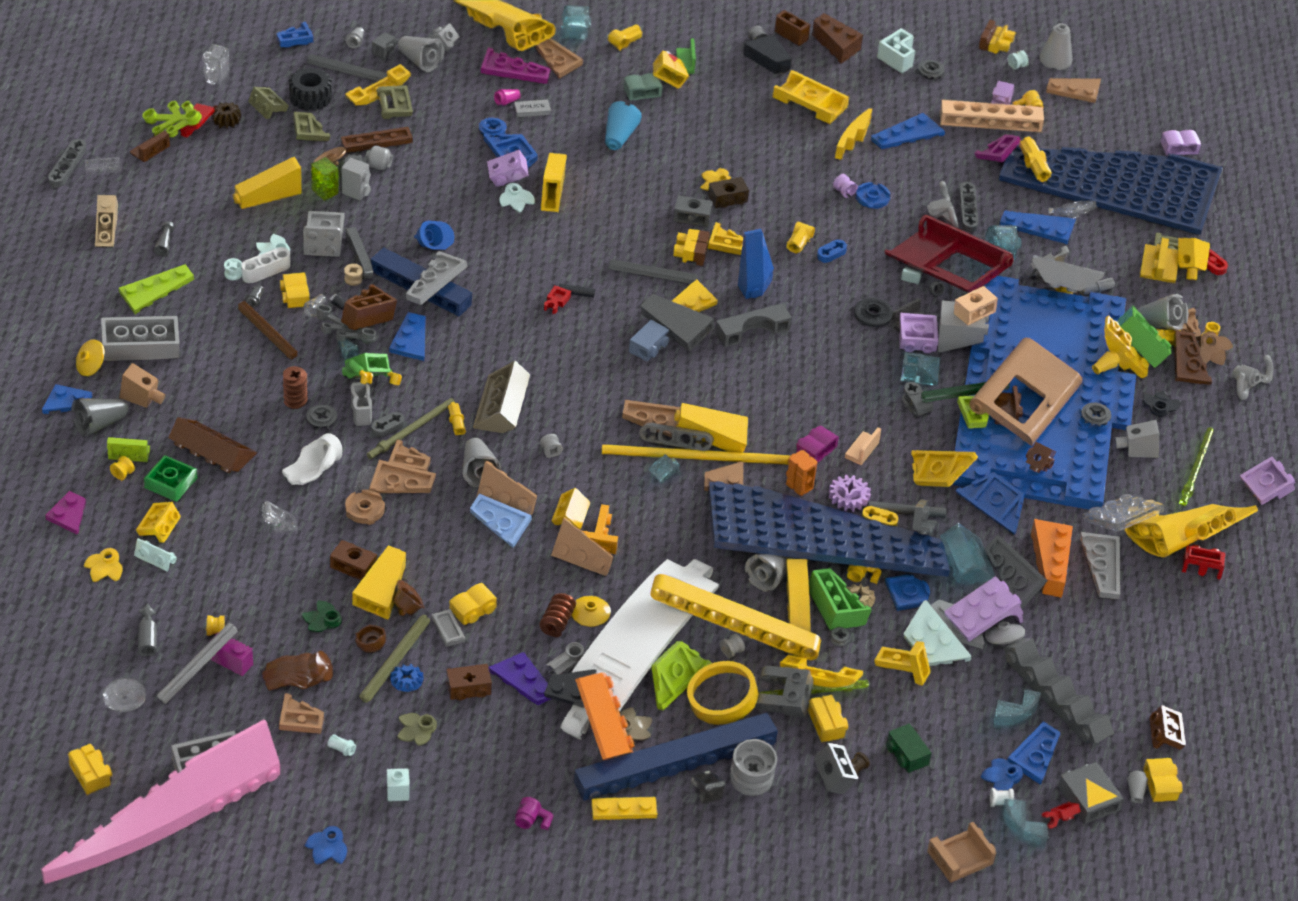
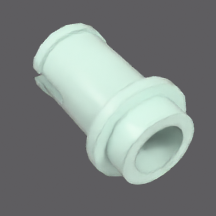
(342, 745)

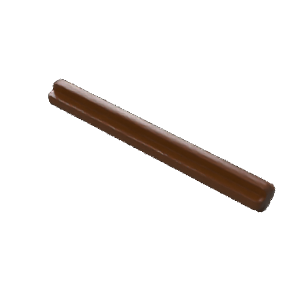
(267, 330)

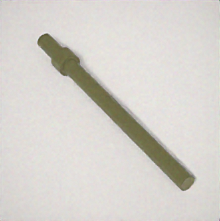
(385, 445)

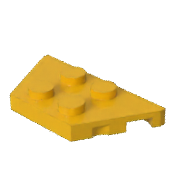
(940, 467)

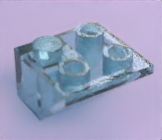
(920, 368)

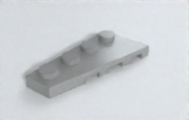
(438, 274)
(1104, 562)

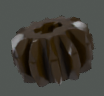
(226, 115)

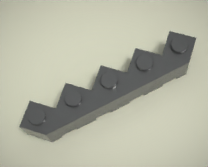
(1058, 691)

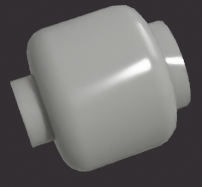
(379, 158)

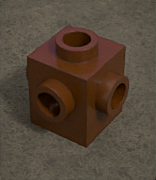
(1046, 454)

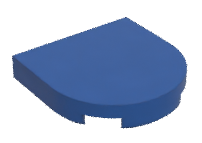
(907, 591)

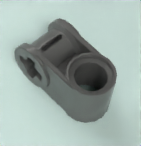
(913, 400)

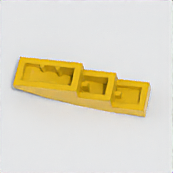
(855, 131)
(798, 593)

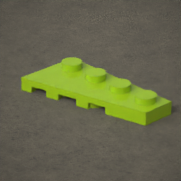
(150, 289)

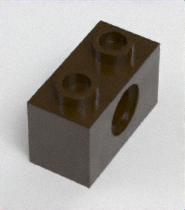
(728, 192)

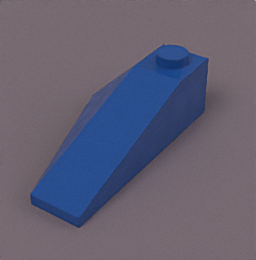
(755, 265)

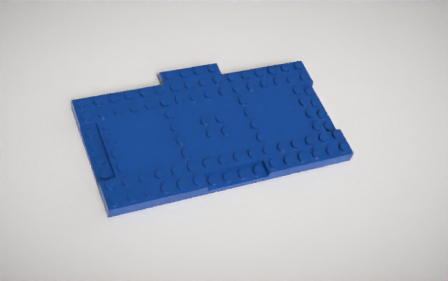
(1074, 333)

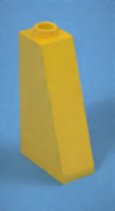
(553, 182)
(270, 185)
(726, 428)
(380, 585)

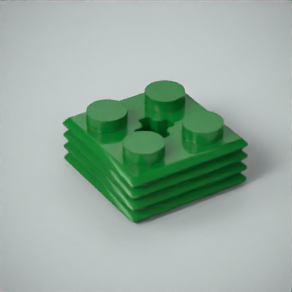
(170, 478)

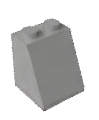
(957, 334)

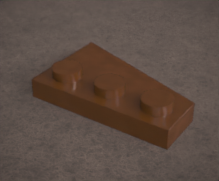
(1188, 361)

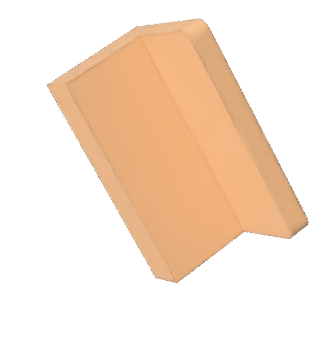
(863, 446)

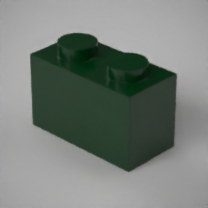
(908, 748)

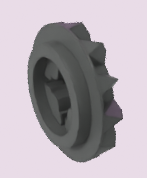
(936, 67)
(1096, 409)
(321, 410)

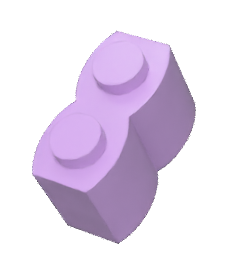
(1181, 142)

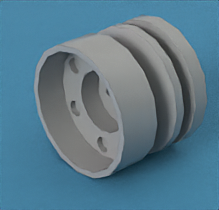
(753, 767)

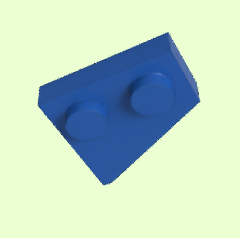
(63, 397)

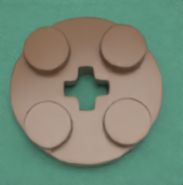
(368, 515)

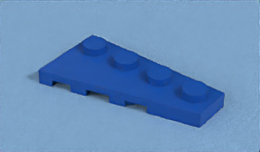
(1044, 226)

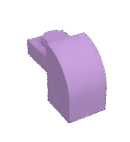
(1003, 93)

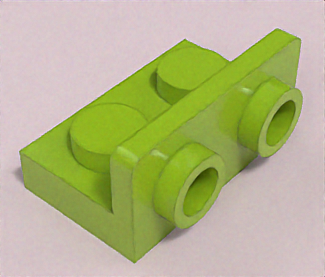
(131, 448)

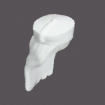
(314, 460)

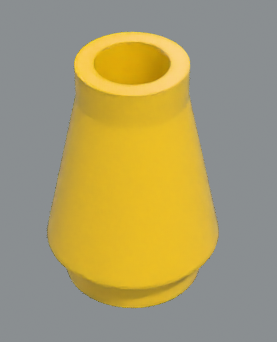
(1106, 362)

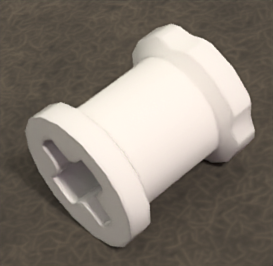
(997, 796)

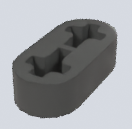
(387, 425)

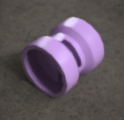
(843, 184)

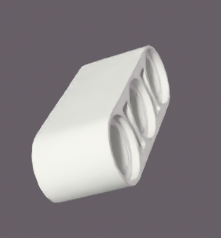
(266, 265)

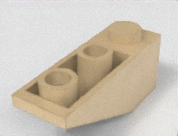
(106, 220)

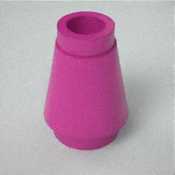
(506, 96)

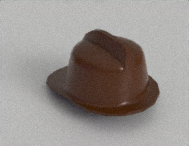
(407, 599)

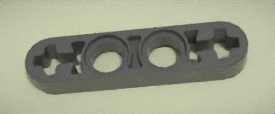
(63, 162)
(968, 207)
(359, 252)
(676, 436)

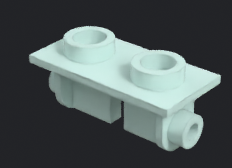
(154, 555)

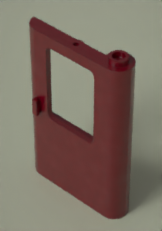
(939, 242)

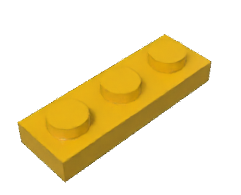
(624, 808)

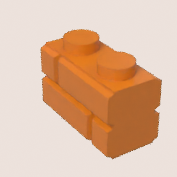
(801, 472)

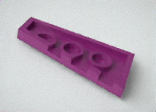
(516, 68)

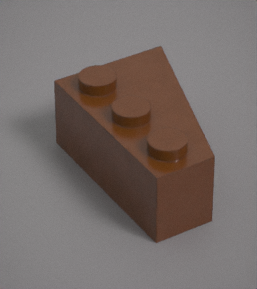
(837, 37)
(368, 308)

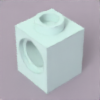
(398, 784)

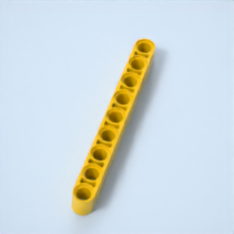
(735, 617)

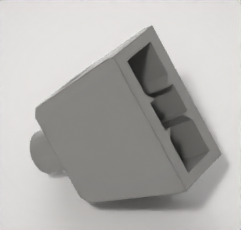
(1140, 440)

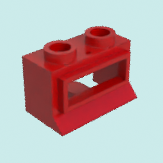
(1204, 558)

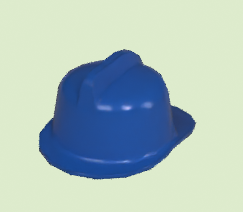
(436, 233)

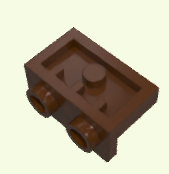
(1010, 403)
(1167, 728)

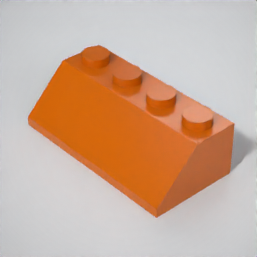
(605, 716)

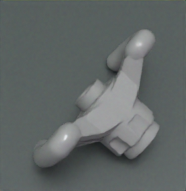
(943, 207)
(1249, 377)

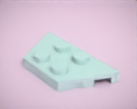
(939, 641)

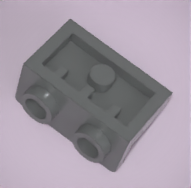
(920, 521)

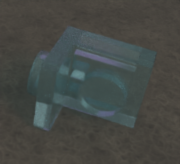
(664, 468)

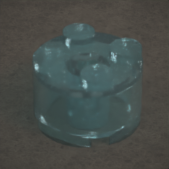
(575, 22)
(1004, 237)

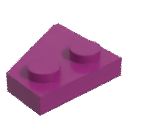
(999, 149)
(68, 512)

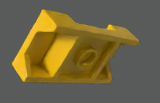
(812, 95)

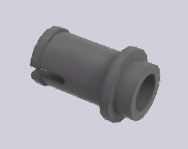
(255, 295)

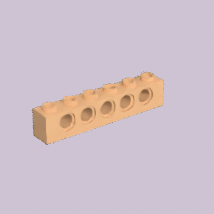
(991, 116)

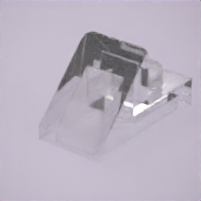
(278, 520)

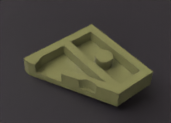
(308, 128)

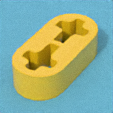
(880, 515)

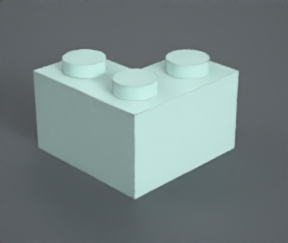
(897, 50)

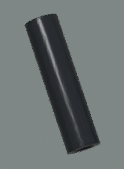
(577, 290)

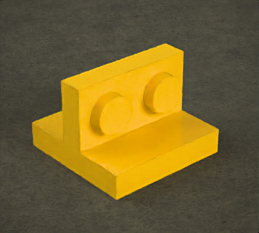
(1160, 262)

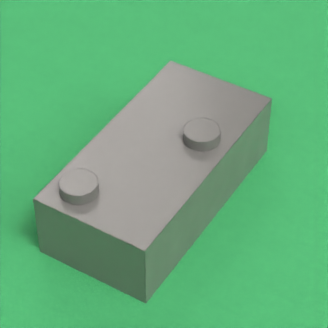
(140, 338)

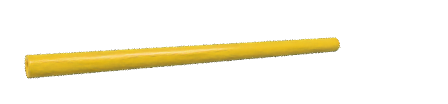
(695, 454)

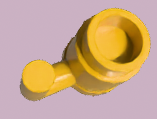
(1030, 98)
(856, 573)

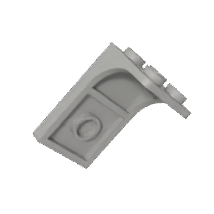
(323, 233)

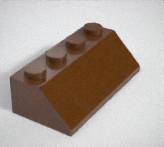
(210, 444)

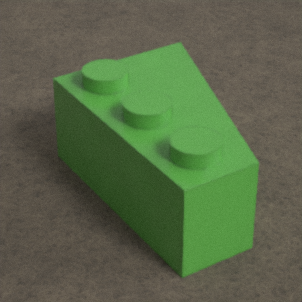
(1144, 337)
(835, 601)

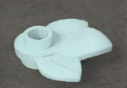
(516, 199)
(275, 242)

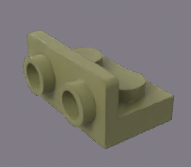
(266, 101)

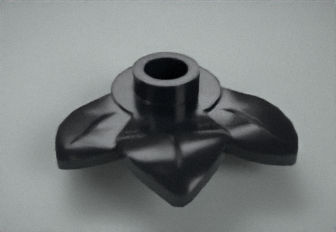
(1160, 403)

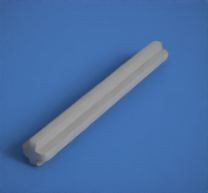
(197, 663)

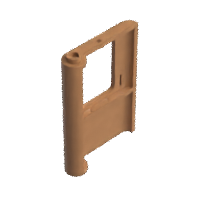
(1039, 372)

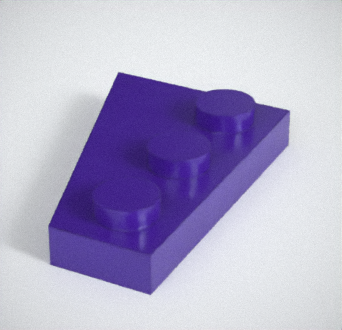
(523, 676)

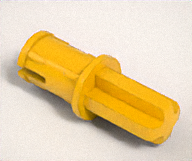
(456, 418)

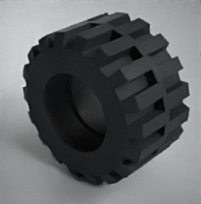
(310, 89)

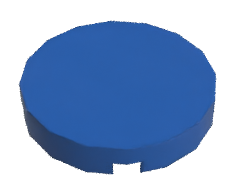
(872, 195)

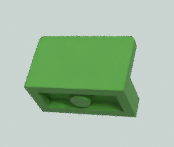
(688, 57)

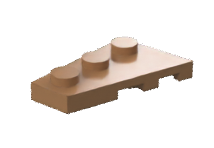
(401, 479)
(503, 489)
(578, 549)

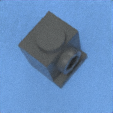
(384, 45)

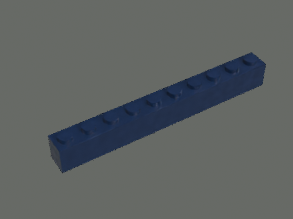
(671, 757)

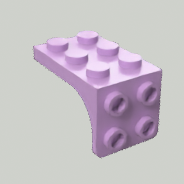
(984, 609)

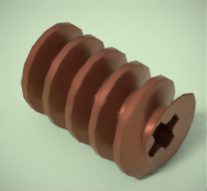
(295, 387)
(557, 614)

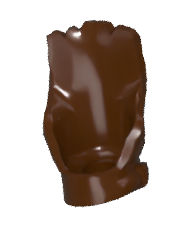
(298, 671)

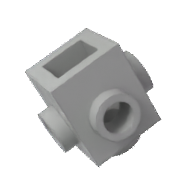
(442, 34)

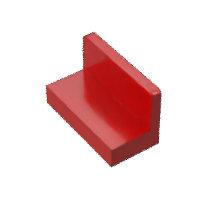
(205, 111)

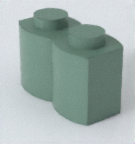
(642, 86)

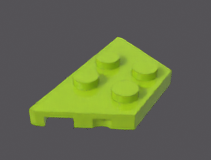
(674, 671)

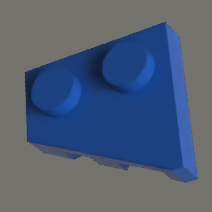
(294, 36)

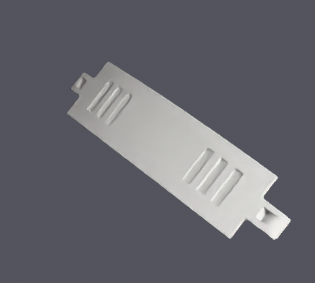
(636, 637)

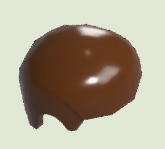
(370, 638)

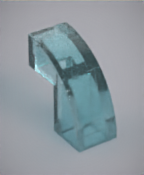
(1012, 714)
(1014, 817)

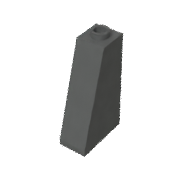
(684, 324)

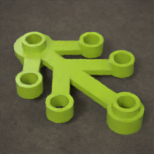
(191, 117)

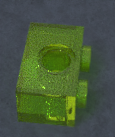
(324, 179)

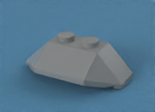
(1066, 274)

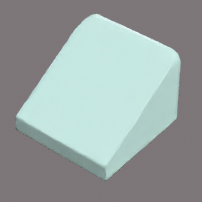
(911, 275)

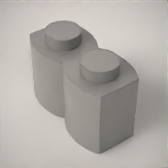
(361, 404)

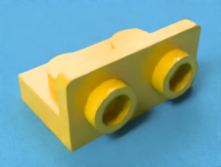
(159, 521)

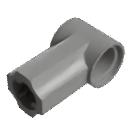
(567, 660)

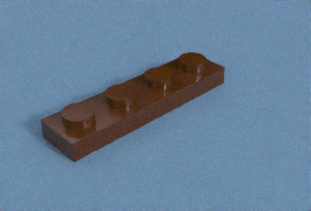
(379, 138)

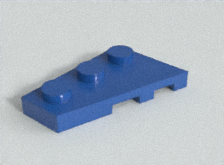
(1036, 752)

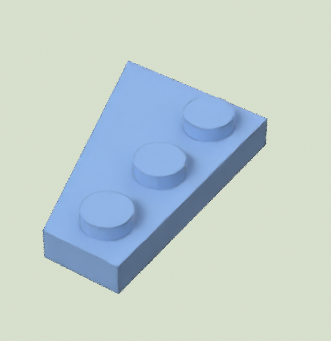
(501, 518)

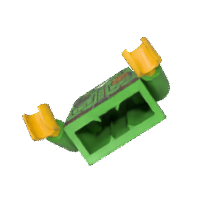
(368, 366)

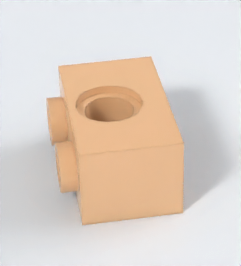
(975, 305)

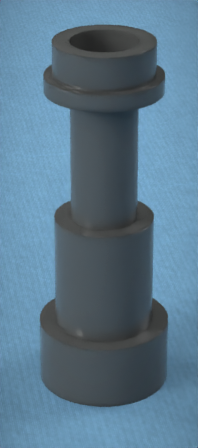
(162, 246)

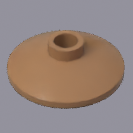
(333, 155)

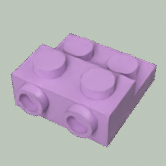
(918, 332)
(1268, 480)

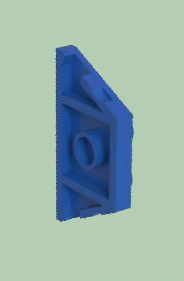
(510, 143)
(995, 499)

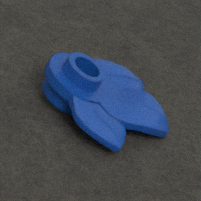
(1000, 774)
(325, 847)

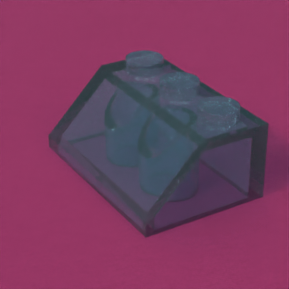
(967, 556)

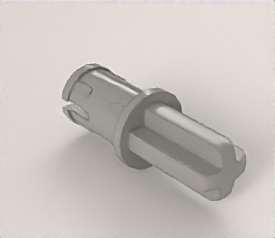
(1098, 286)

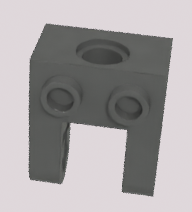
(796, 692)

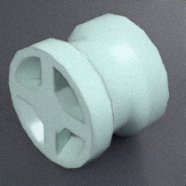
(1018, 59)
(233, 269)

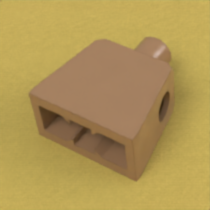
(140, 387)

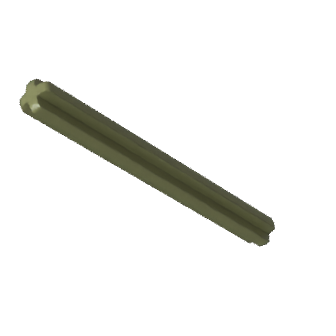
(394, 659)

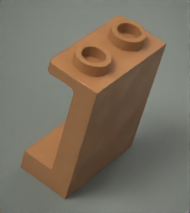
(962, 853)

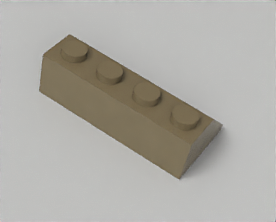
(502, 399)

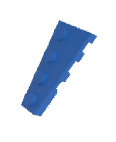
(908, 131)

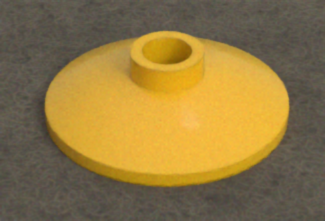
(90, 357)
(591, 616)

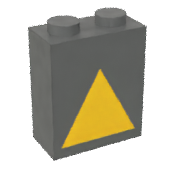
(1092, 792)

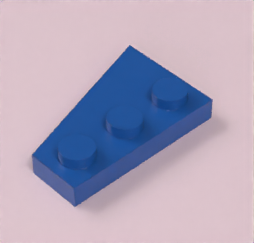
(410, 337)

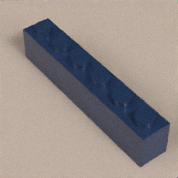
(405, 273)

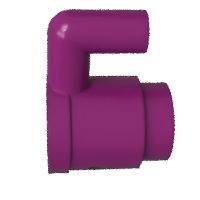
(528, 811)

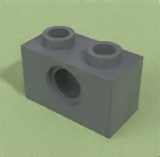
(692, 211)
(835, 768)

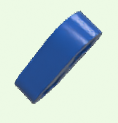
(832, 251)

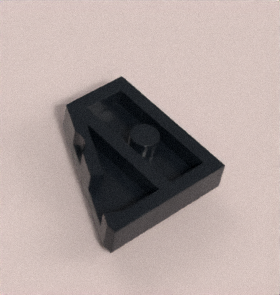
(565, 689)

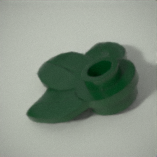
(321, 619)

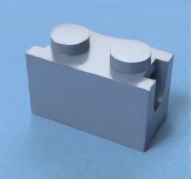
(649, 340)

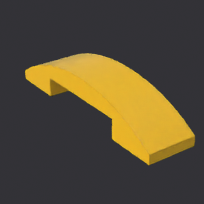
(395, 77)
(823, 677)

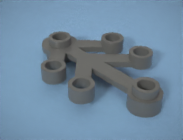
(365, 334)

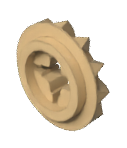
(867, 595)

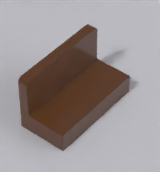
(151, 147)

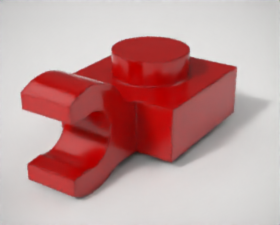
(1065, 812)

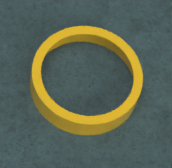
(730, 715)

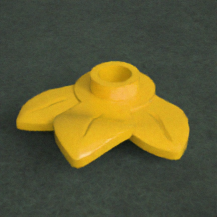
(712, 176)
(102, 567)

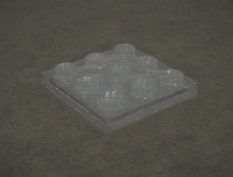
(1123, 512)

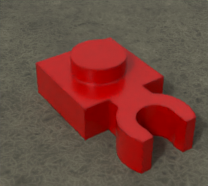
(557, 297)

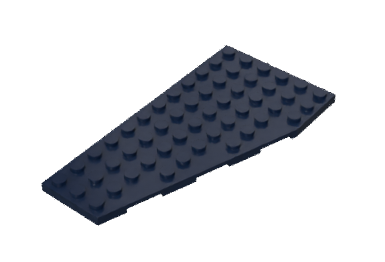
(1147, 187)
(796, 528)

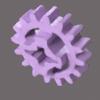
(858, 495)

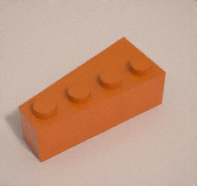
(1052, 551)

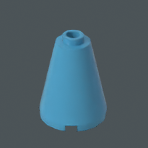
(620, 124)

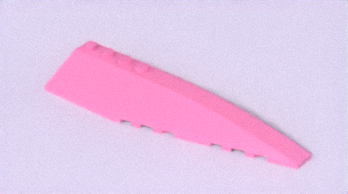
(199, 789)

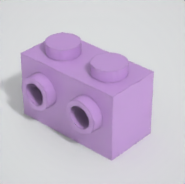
(507, 168)

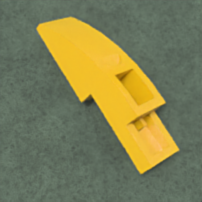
(1120, 342)

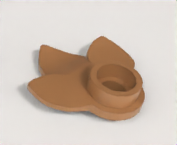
(1215, 350)

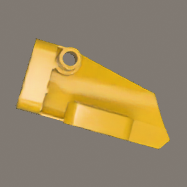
(520, 27)
(1172, 532)

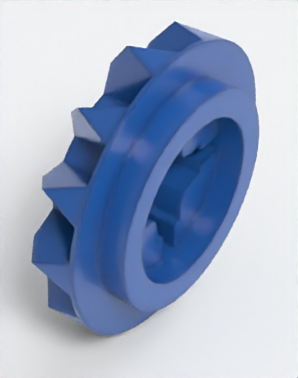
(485, 125)
(406, 684)

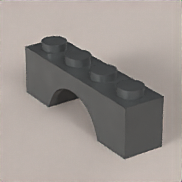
(772, 318)

